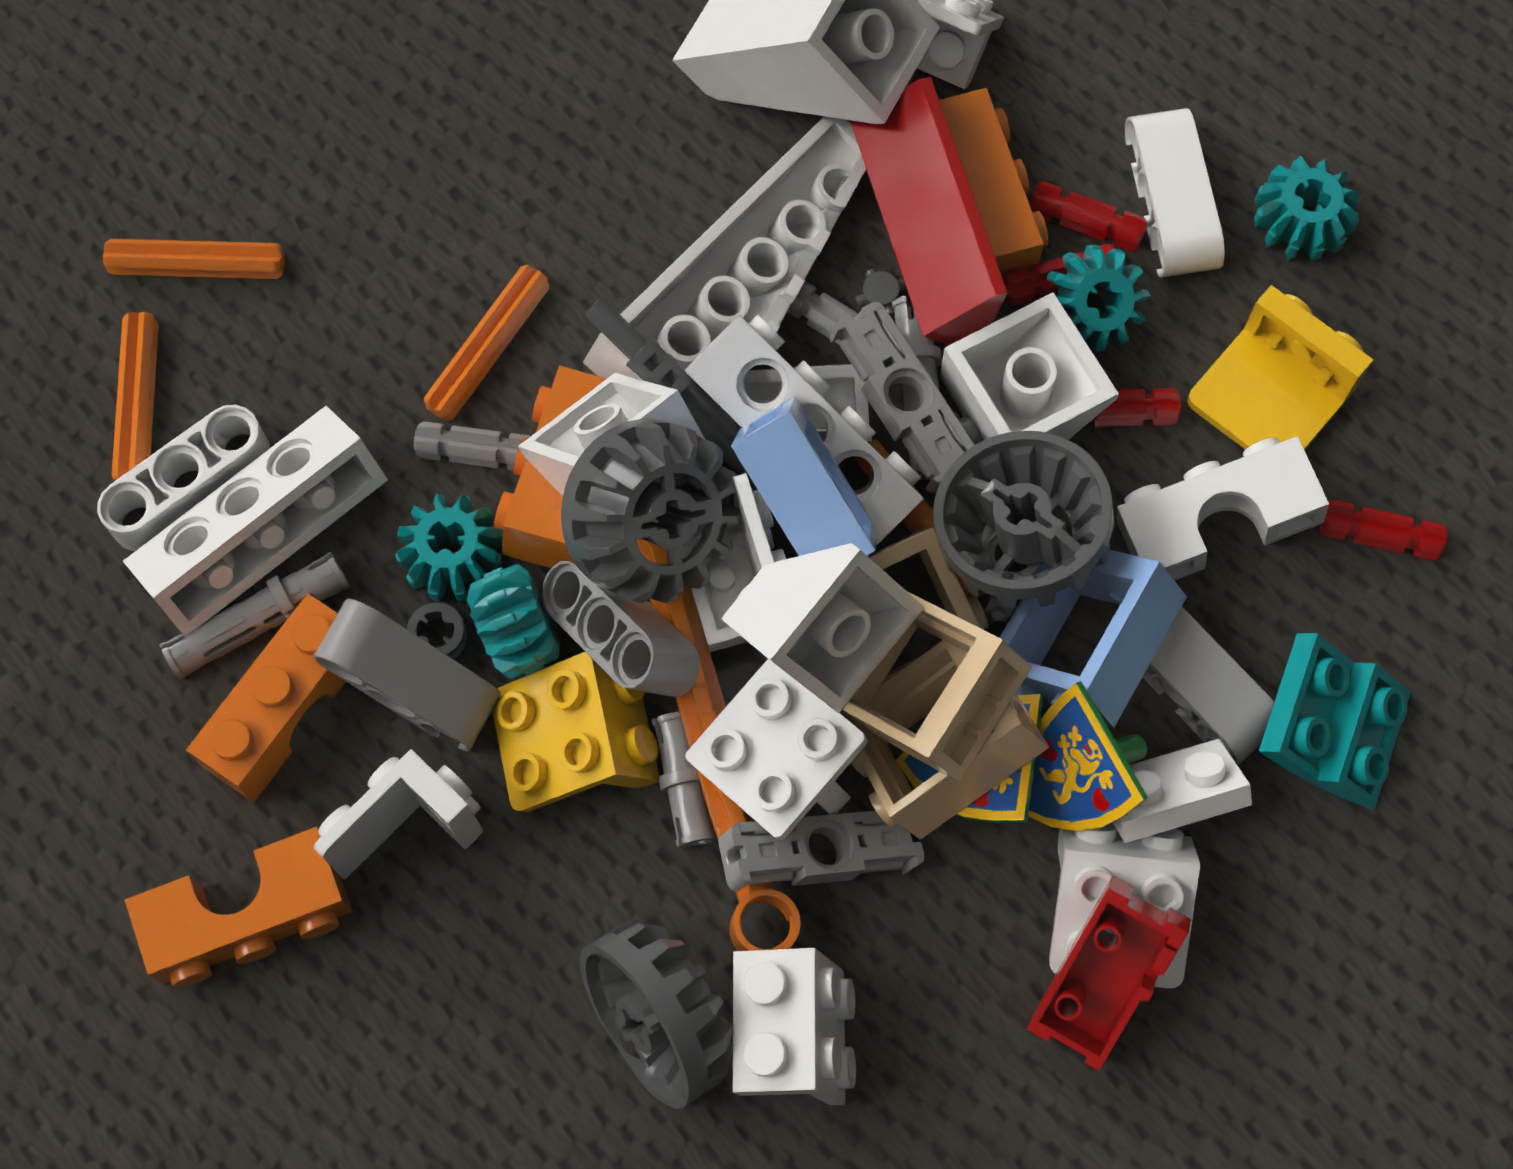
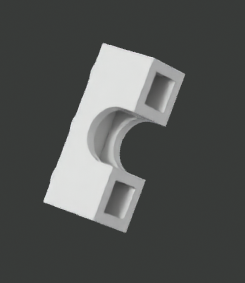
(1267, 485)

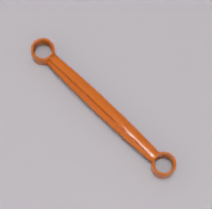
(697, 712)

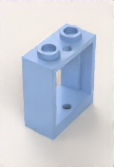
(802, 482)
(1146, 611)

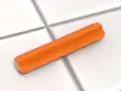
(194, 258)
(486, 343)
(135, 392)

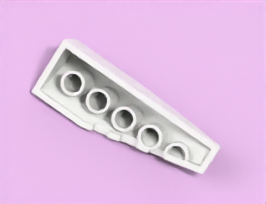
(750, 256)

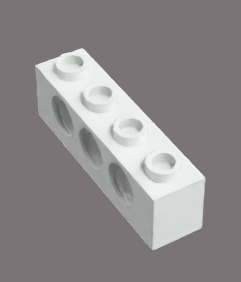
(721, 374)
(256, 520)

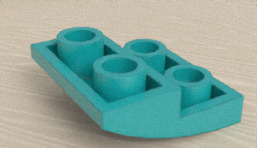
(1335, 721)

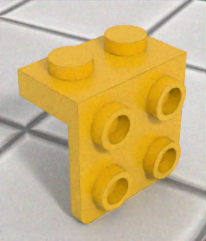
(1279, 375)
(571, 733)

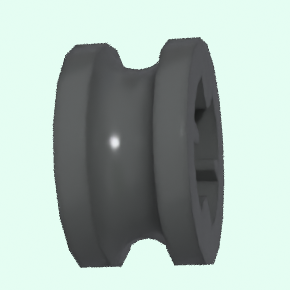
(452, 621)

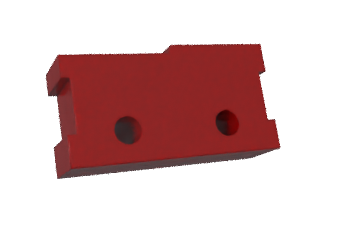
(1108, 972)

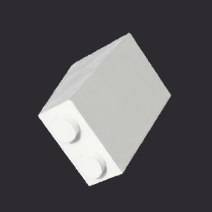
(808, 54)

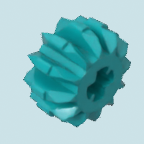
(1315, 230)
(1116, 280)
(443, 568)
(513, 621)

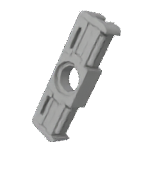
(884, 359)
(860, 842)

